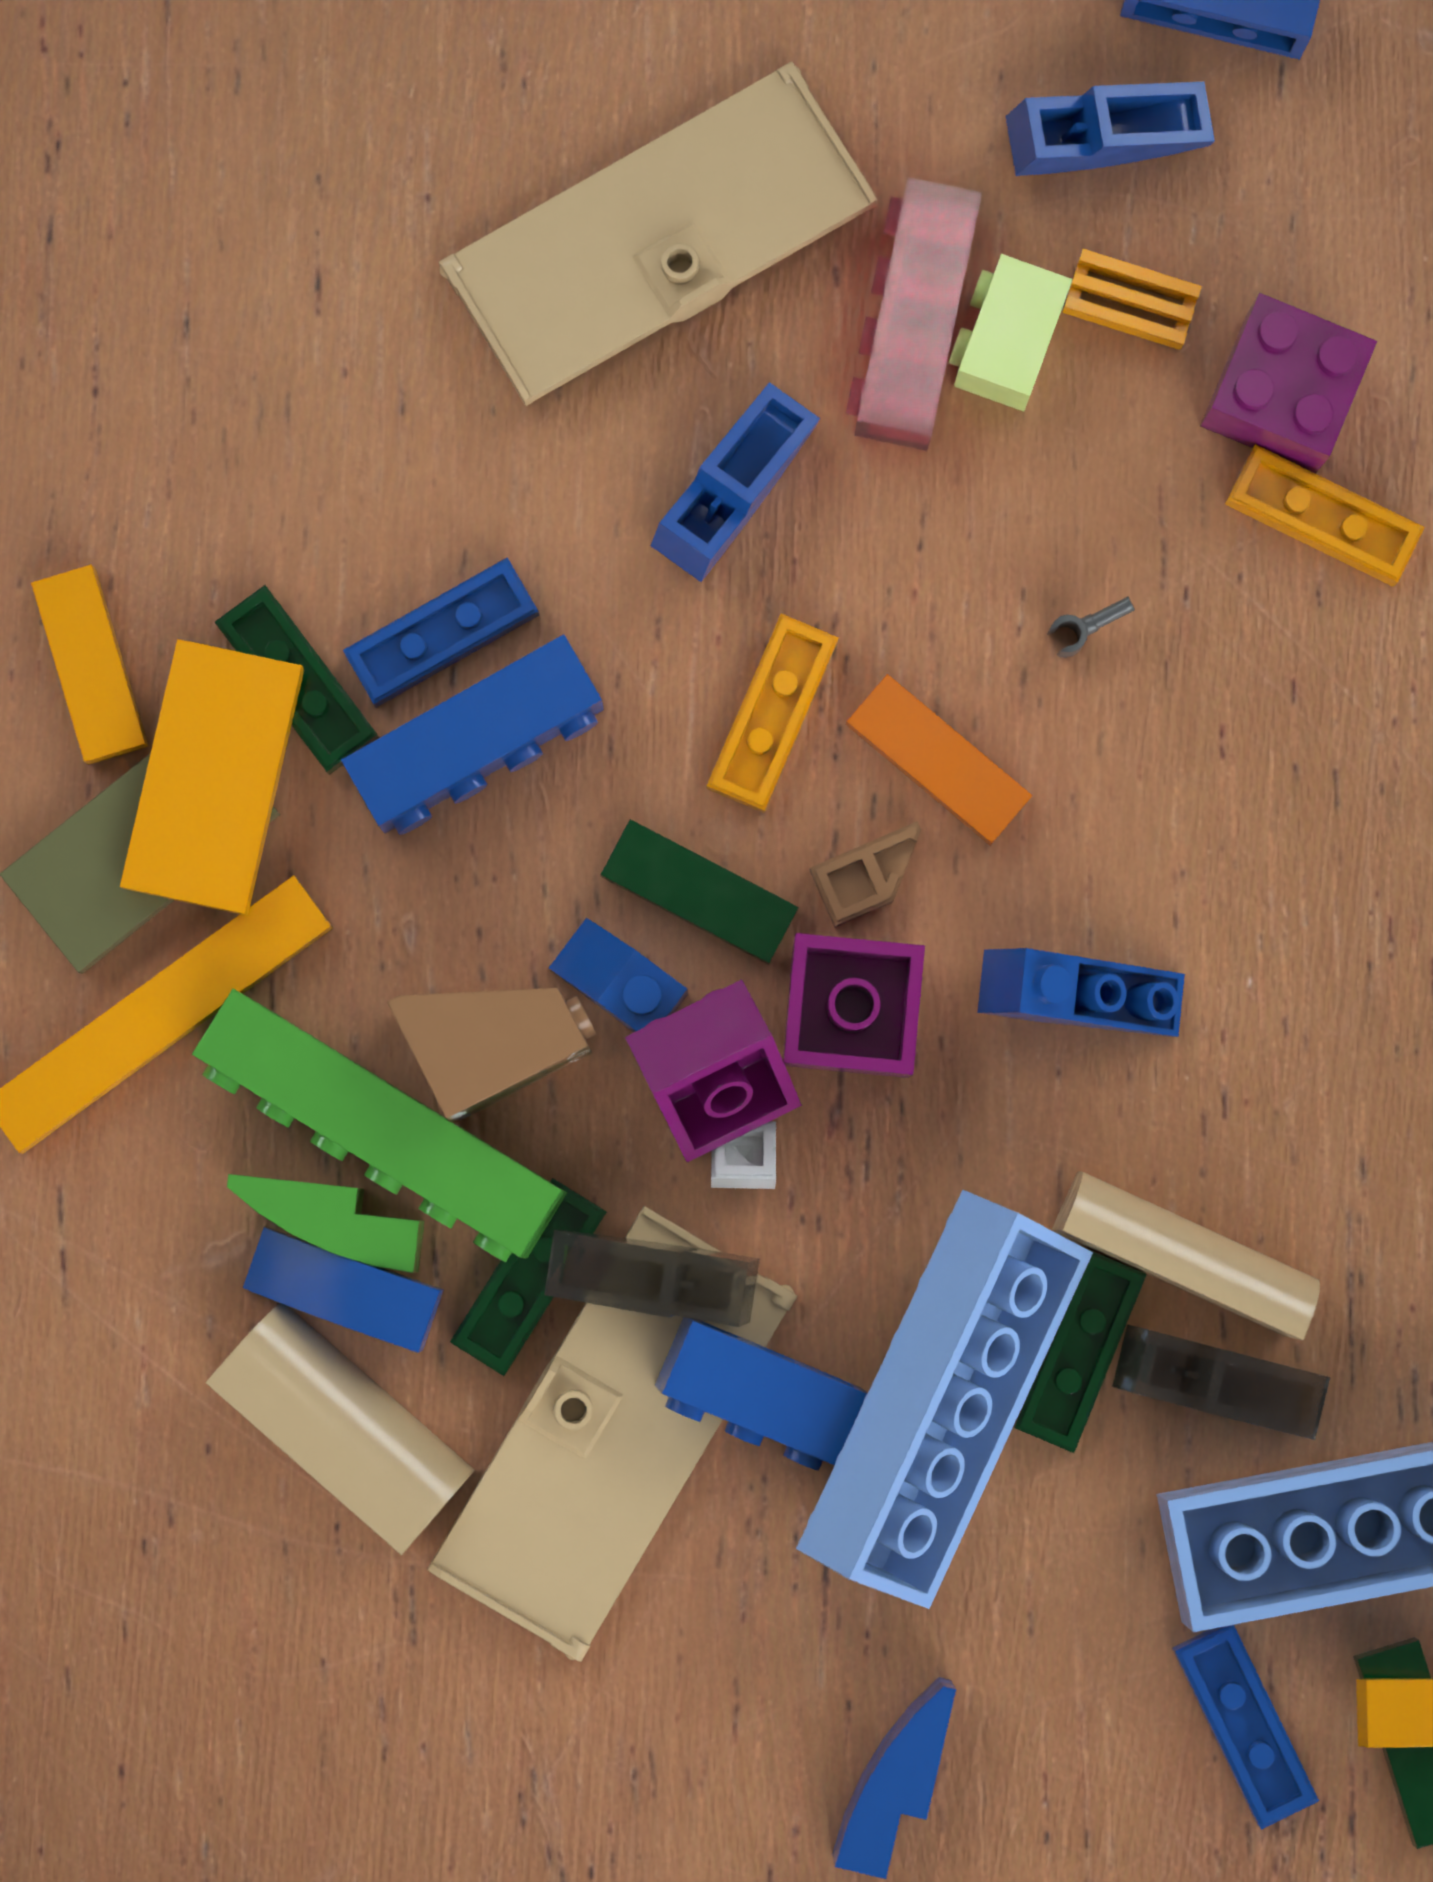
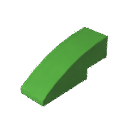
(333, 1220)

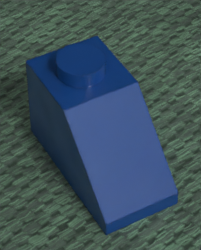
(617, 977)

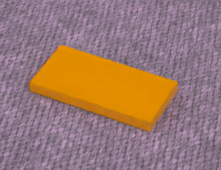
(212, 777)

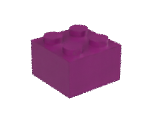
(1288, 383)
(853, 1005)
(714, 1070)

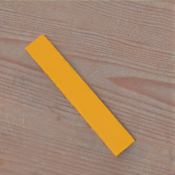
(159, 1014)

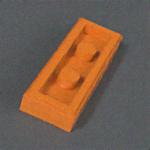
(938, 759)

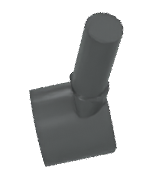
(1090, 624)

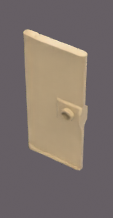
(658, 233)
(587, 1468)

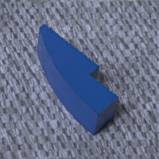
(1108, 127)
(734, 482)
(343, 1290)
(895, 1783)

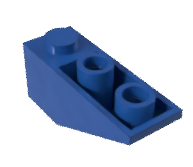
(1080, 991)

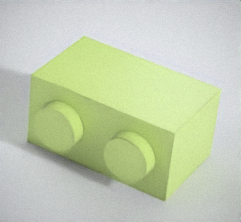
(1011, 332)

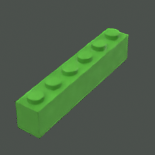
(378, 1124)

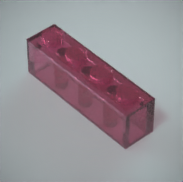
(916, 313)

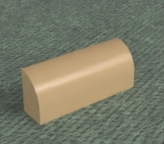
(1188, 1256)
(340, 1427)

